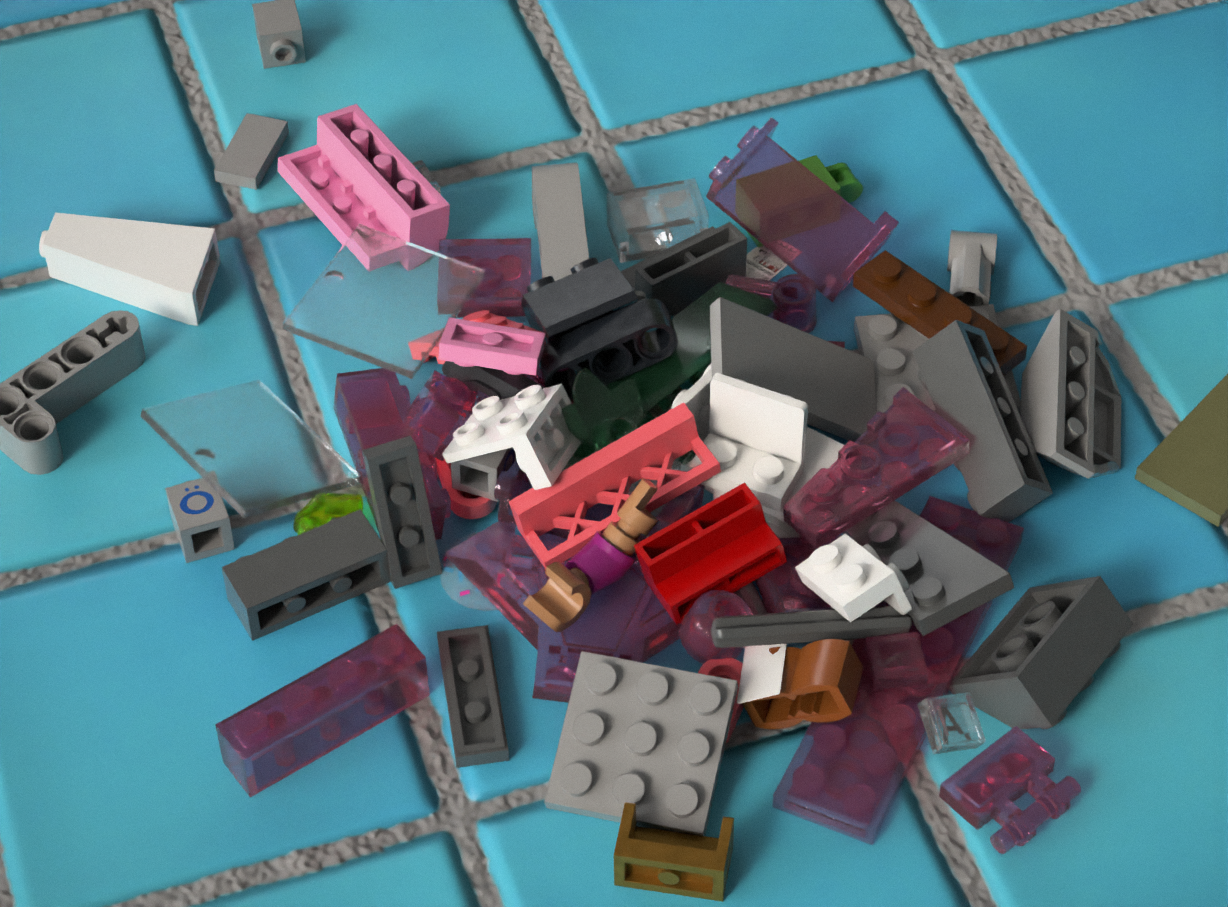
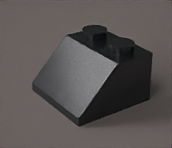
(576, 299)

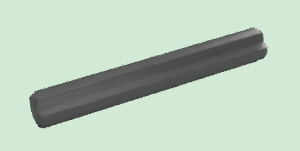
(805, 627)

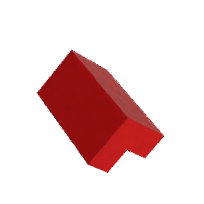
(710, 550)

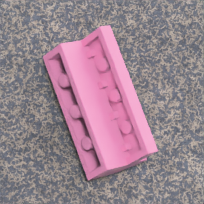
(365, 180)

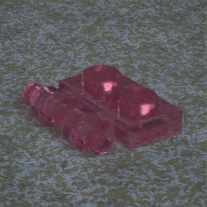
(1000, 776)

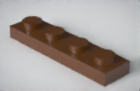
(928, 306)

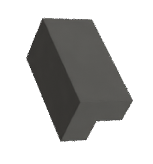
(690, 267)

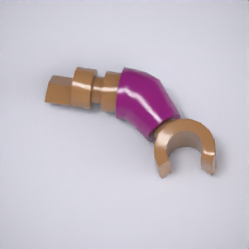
(596, 565)

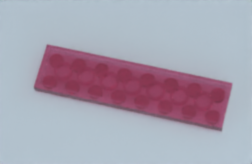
(855, 766)

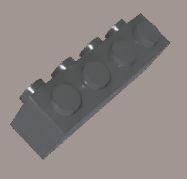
(975, 399)

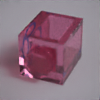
(437, 413)

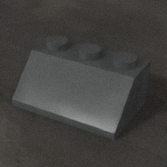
(1044, 653)

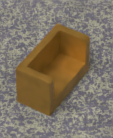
(672, 860)

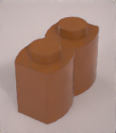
(815, 686)

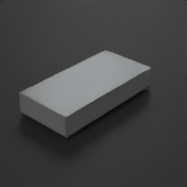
(251, 151)

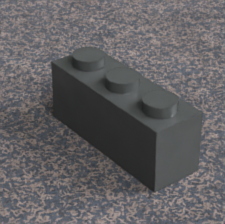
(306, 574)

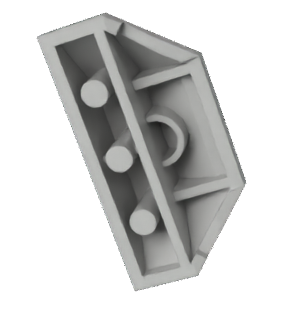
(1072, 400)

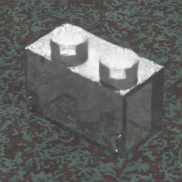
(654, 218)

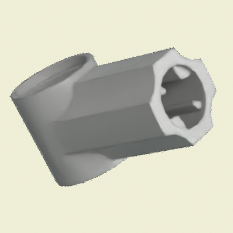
(971, 266)

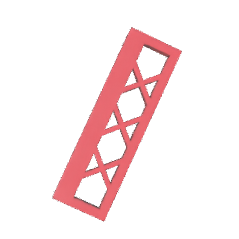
(613, 471)

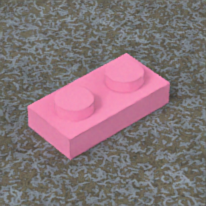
(491, 346)

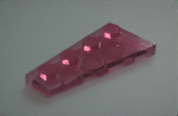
(884, 463)

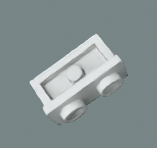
(853, 578)

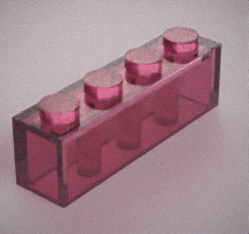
(371, 413)
(323, 710)

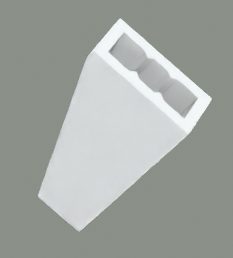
(135, 262)

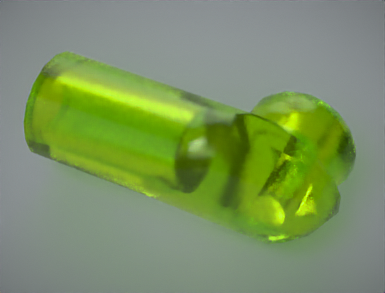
(324, 508)

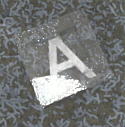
(951, 723)

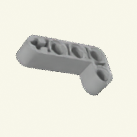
(559, 218)
(61, 384)

